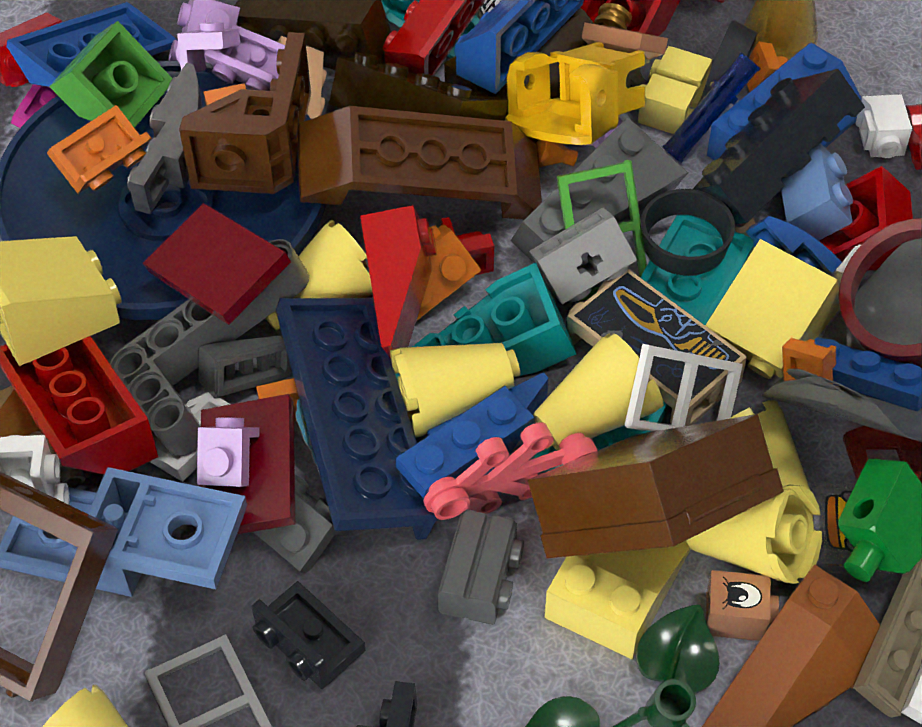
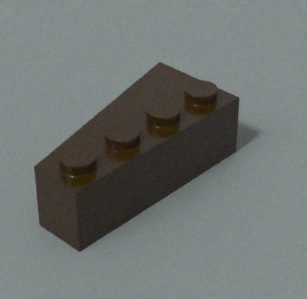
(392, 87)

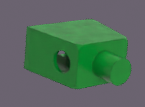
(883, 520)

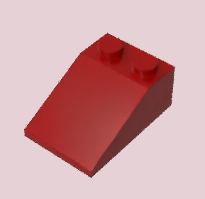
(399, 270)

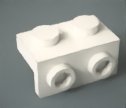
(33, 464)

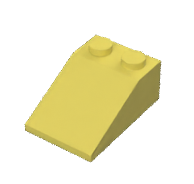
(613, 594)

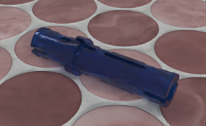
(711, 107)

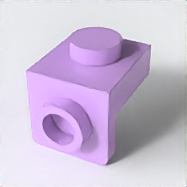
(210, 36)
(224, 453)

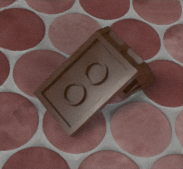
(239, 148)

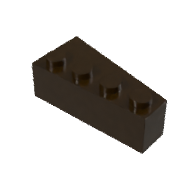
(329, 25)

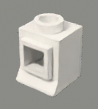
(884, 125)

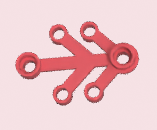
(476, 492)

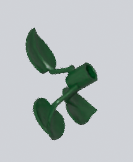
(671, 651)

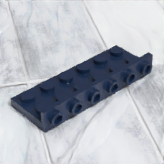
(352, 413)

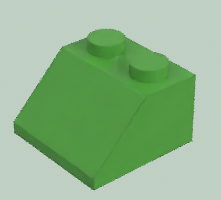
(112, 73)

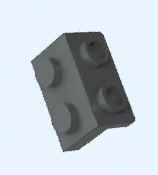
(310, 535)

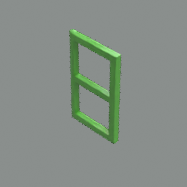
(633, 225)

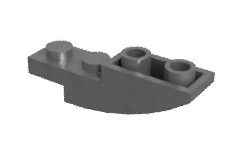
(165, 156)

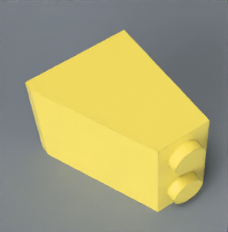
(52, 296)
(772, 302)

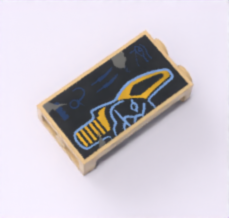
(648, 317)

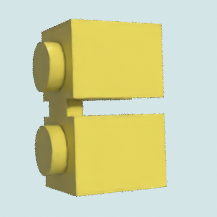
(672, 88)

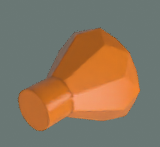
(554, 153)

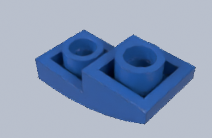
(794, 242)

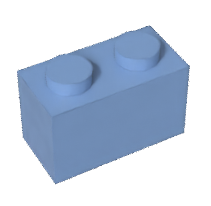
(817, 195)

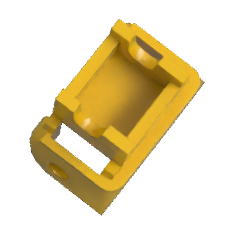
(590, 93)

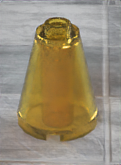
(785, 24)

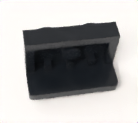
(308, 634)

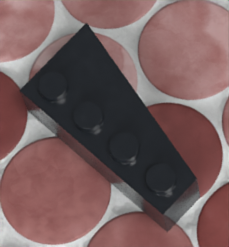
(778, 141)

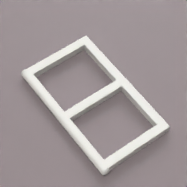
(686, 387)

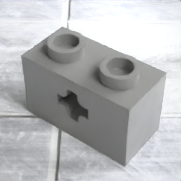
(561, 256)

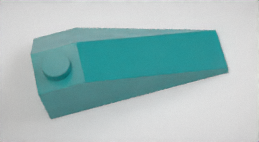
(519, 316)

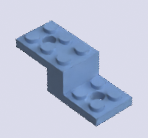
(146, 515)

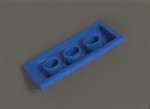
(50, 50)

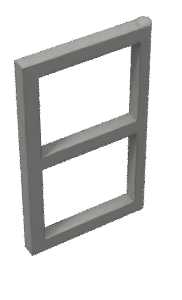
(248, 699)

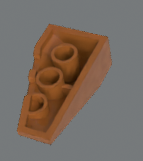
(803, 657)

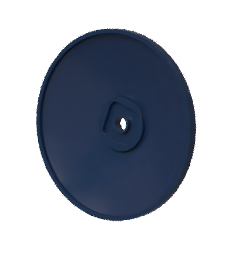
(43, 204)

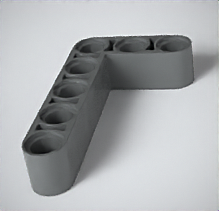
(170, 352)

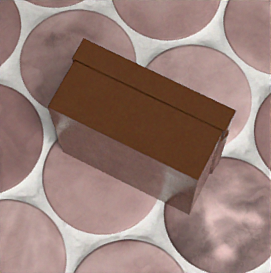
(654, 488)

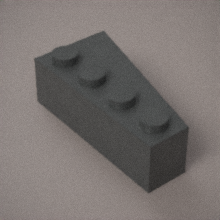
(653, 175)

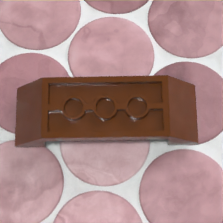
(418, 157)

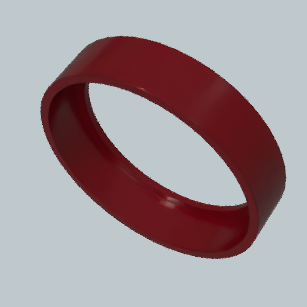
(852, 276)

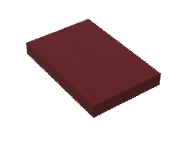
(217, 263)
(271, 461)

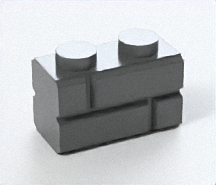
(478, 567)

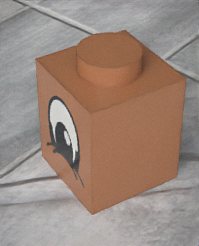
(740, 605)

